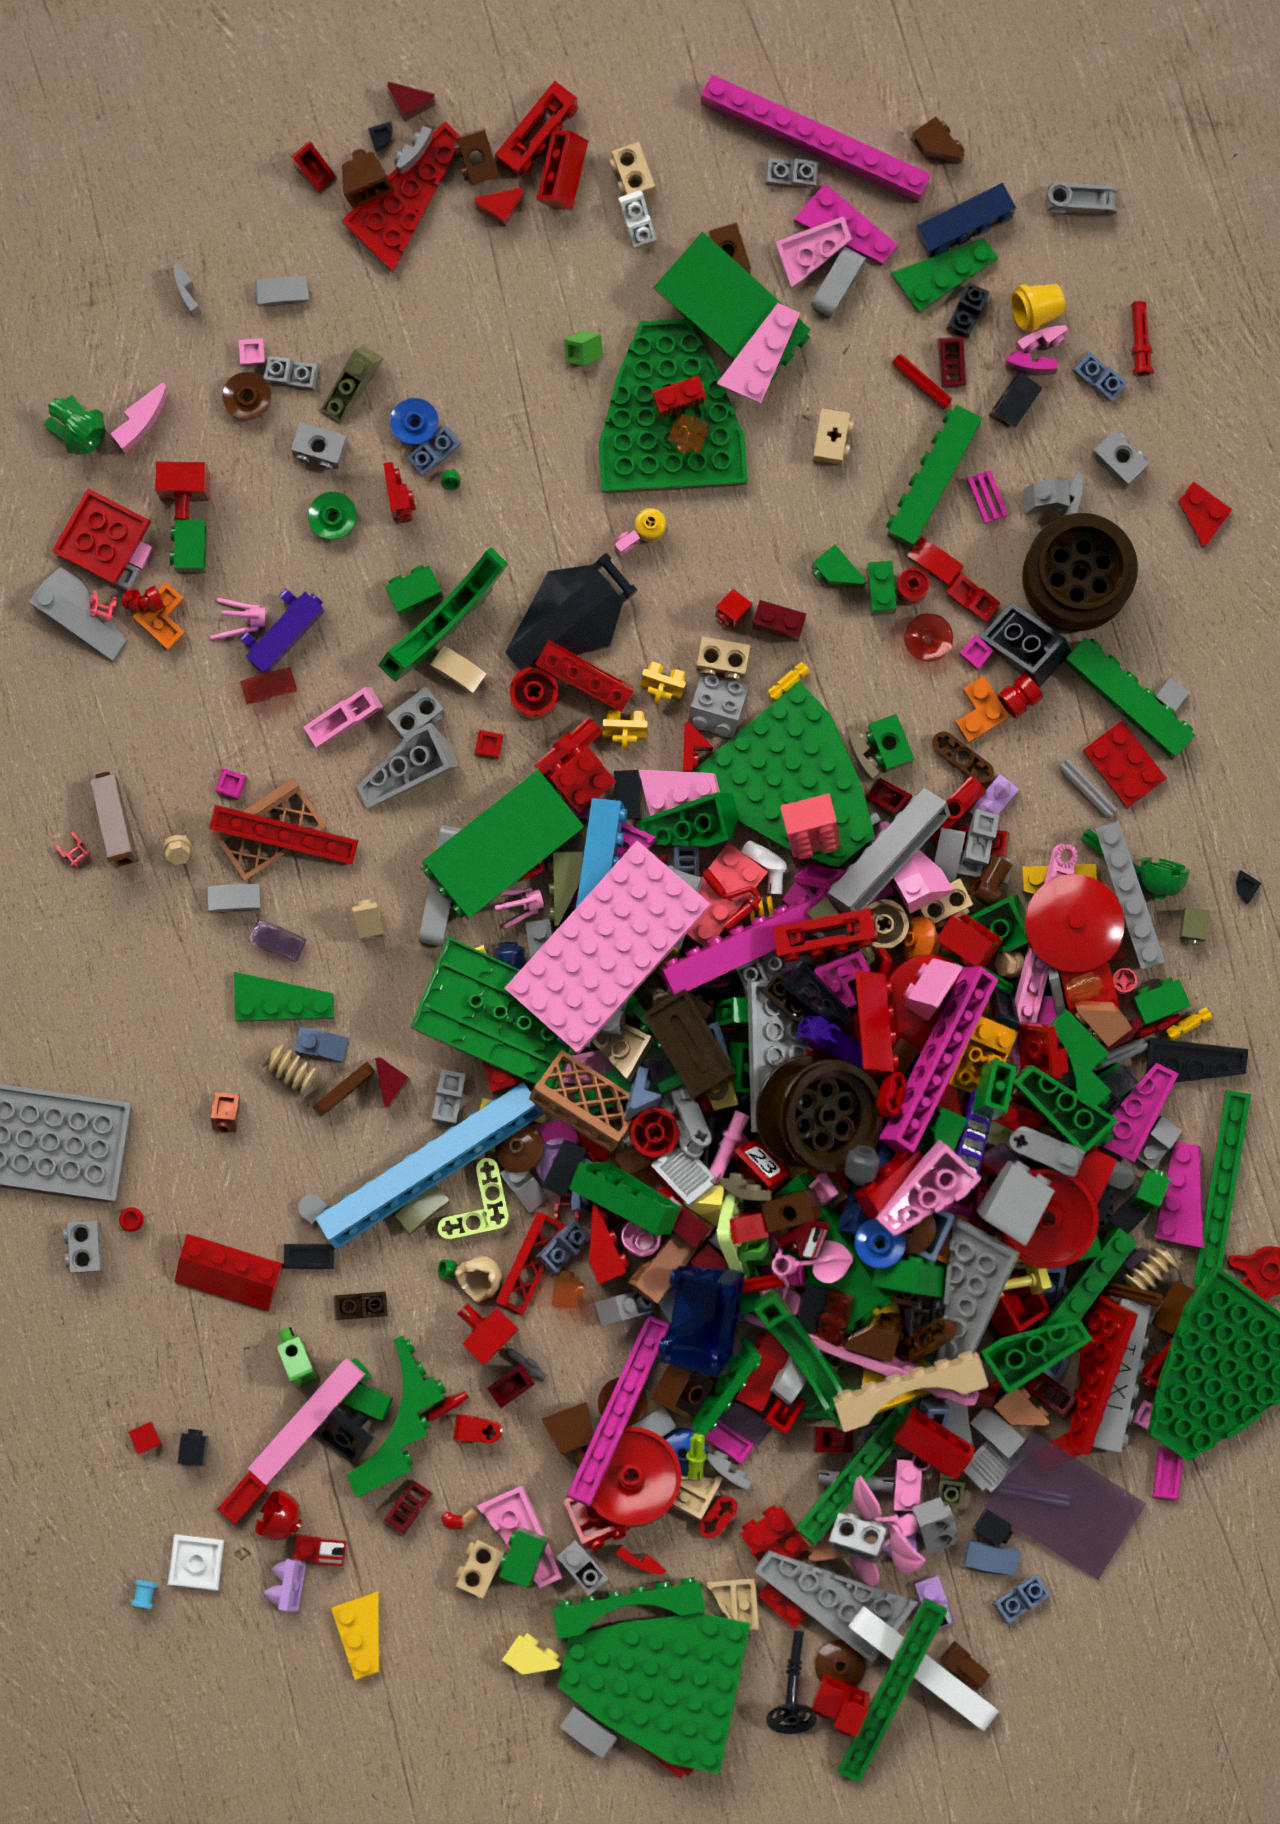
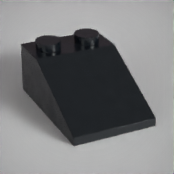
(1026, 644)

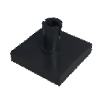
(346, 1434)

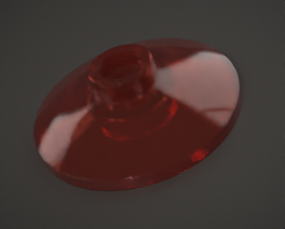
(930, 625)

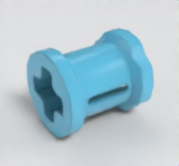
(143, 1594)

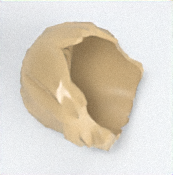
(479, 1277)

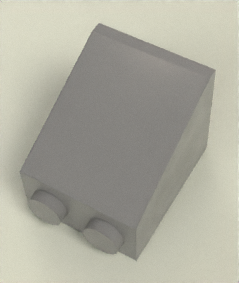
(1016, 1201)

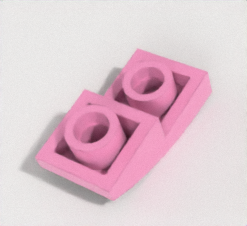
(1048, 336)

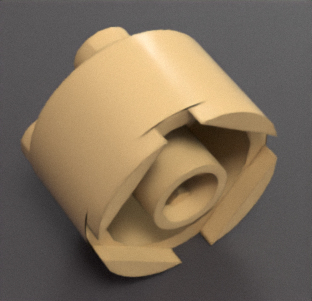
(896, 920)

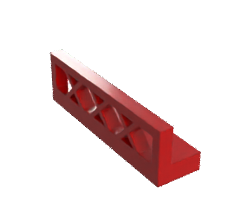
(520, 1261)

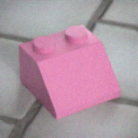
(931, 987)

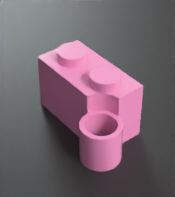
(907, 1484)

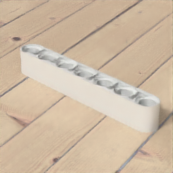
(929, 1672)

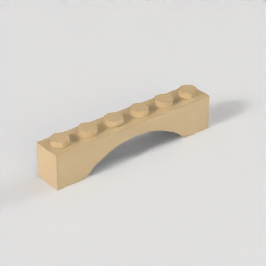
(859, 1406)

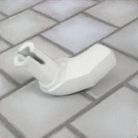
(771, 862)

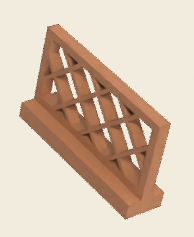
(260, 808)
(571, 1112)

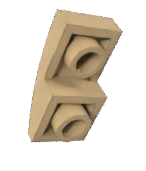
(457, 668)

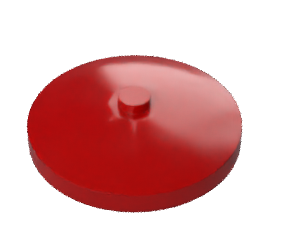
(1074, 923)
(907, 1023)
(1065, 1226)
(639, 1480)

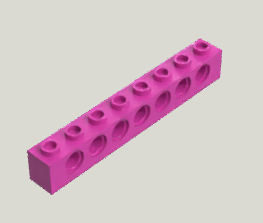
(939, 1058)

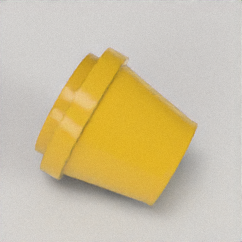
(1036, 305)

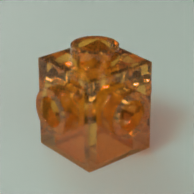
(688, 433)

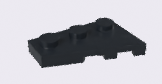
(816, 994)

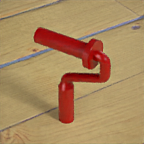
(743, 911)

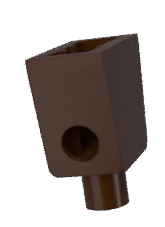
(364, 179)
(571, 1430)

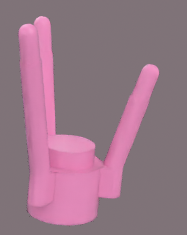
(253, 615)
(530, 900)

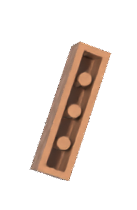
(654, 1273)

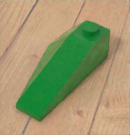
(695, 823)
(1005, 920)
(1029, 1353)

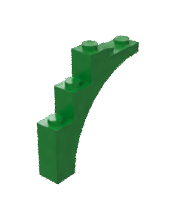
(445, 618)
(1084, 1055)
(409, 1426)

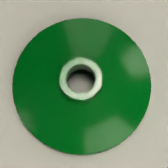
(328, 504)

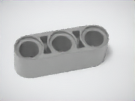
(838, 282)

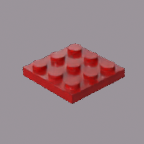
(101, 536)

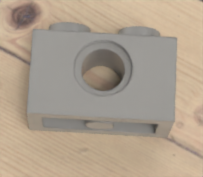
(308, 436)
(1125, 472)

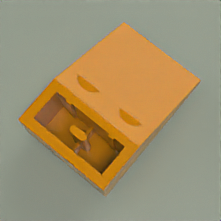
(986, 1043)

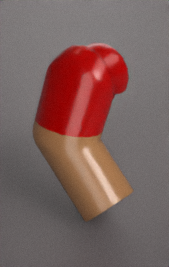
(459, 1522)

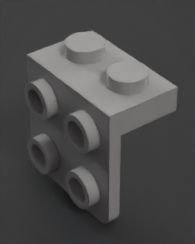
(717, 705)

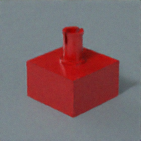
(182, 484)
(488, 1333)

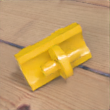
(662, 685)
(625, 730)

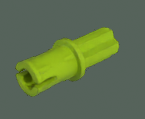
(696, 1456)

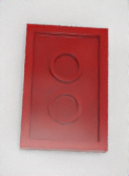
(1124, 764)

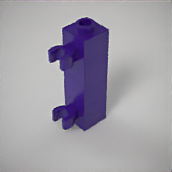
(285, 632)
(829, 1040)

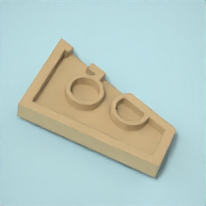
(625, 1050)

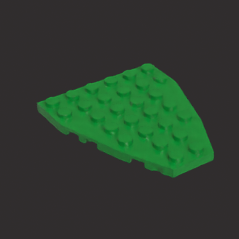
(634, 438)
(790, 757)
(1217, 1367)
(662, 1683)

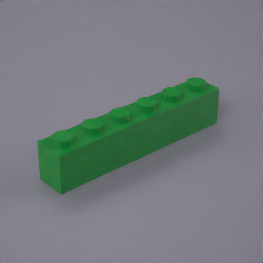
(934, 476)
(1129, 698)

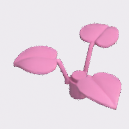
(828, 1268)
(903, 1553)

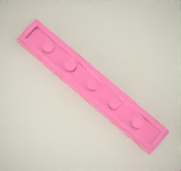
(306, 1421)

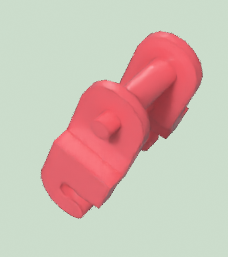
(94, 603)
(79, 846)
(569, 1193)

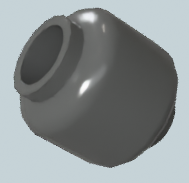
(862, 1165)

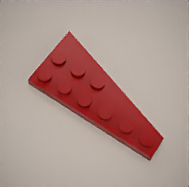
(391, 220)
(1098, 1367)

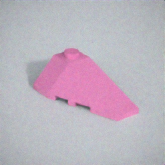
(919, 879)
(930, 1186)

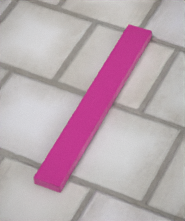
(618, 1411)

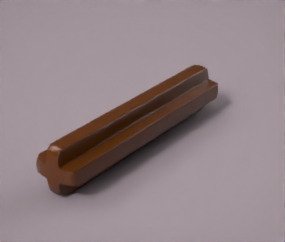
(1133, 1294)

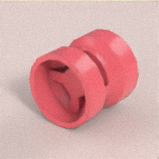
(1126, 978)

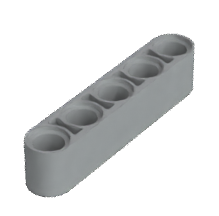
(437, 908)

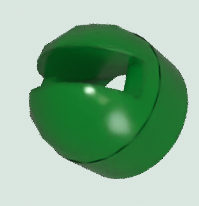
(453, 484)
(447, 1269)

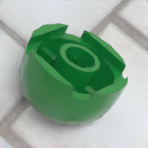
(1163, 877)

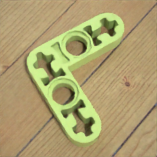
(731, 1207)
(483, 1214)

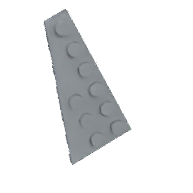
(973, 1285)
(833, 1598)

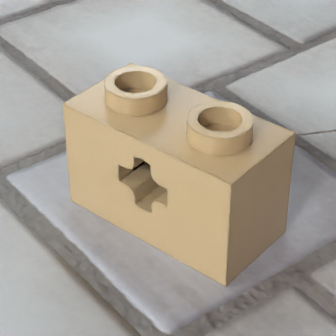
(832, 422)

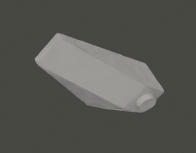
(68, 604)
(416, 760)

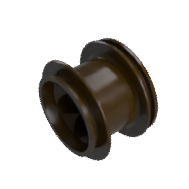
(1104, 542)
(841, 1115)

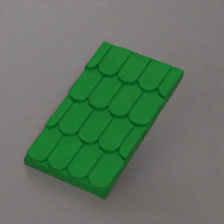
(479, 1017)

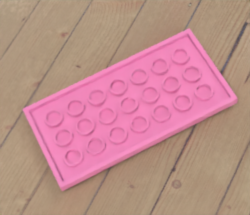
(607, 947)

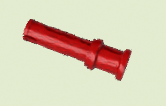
(1141, 350)

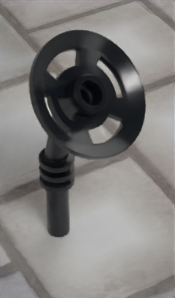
(791, 1709)

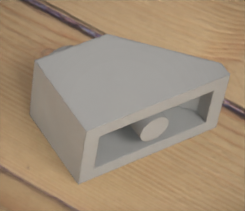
(1046, 496)

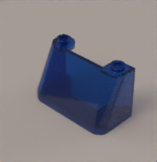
(702, 1318)

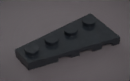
(1196, 1060)

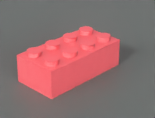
(811, 826)
(734, 872)

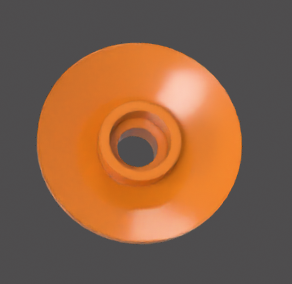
(919, 938)

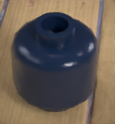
(510, 953)

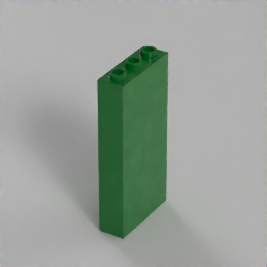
(722, 299)
(501, 845)
(858, 1277)

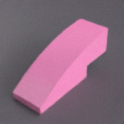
(141, 418)
(343, 716)

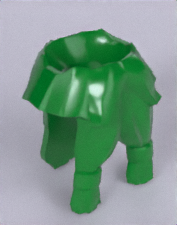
(82, 428)

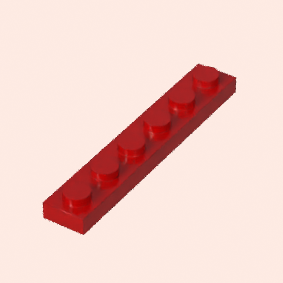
(283, 834)

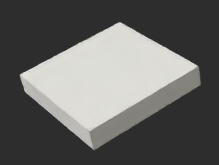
(196, 1562)

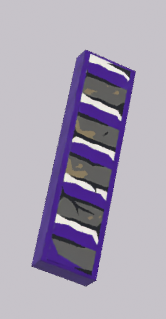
(974, 1137)

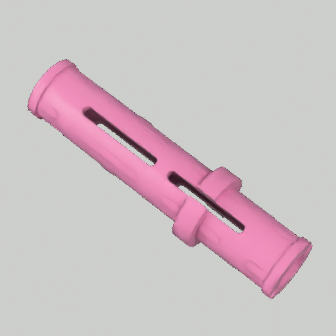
(728, 1145)

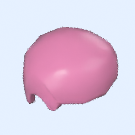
(638, 1241)

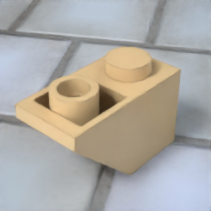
(368, 920)

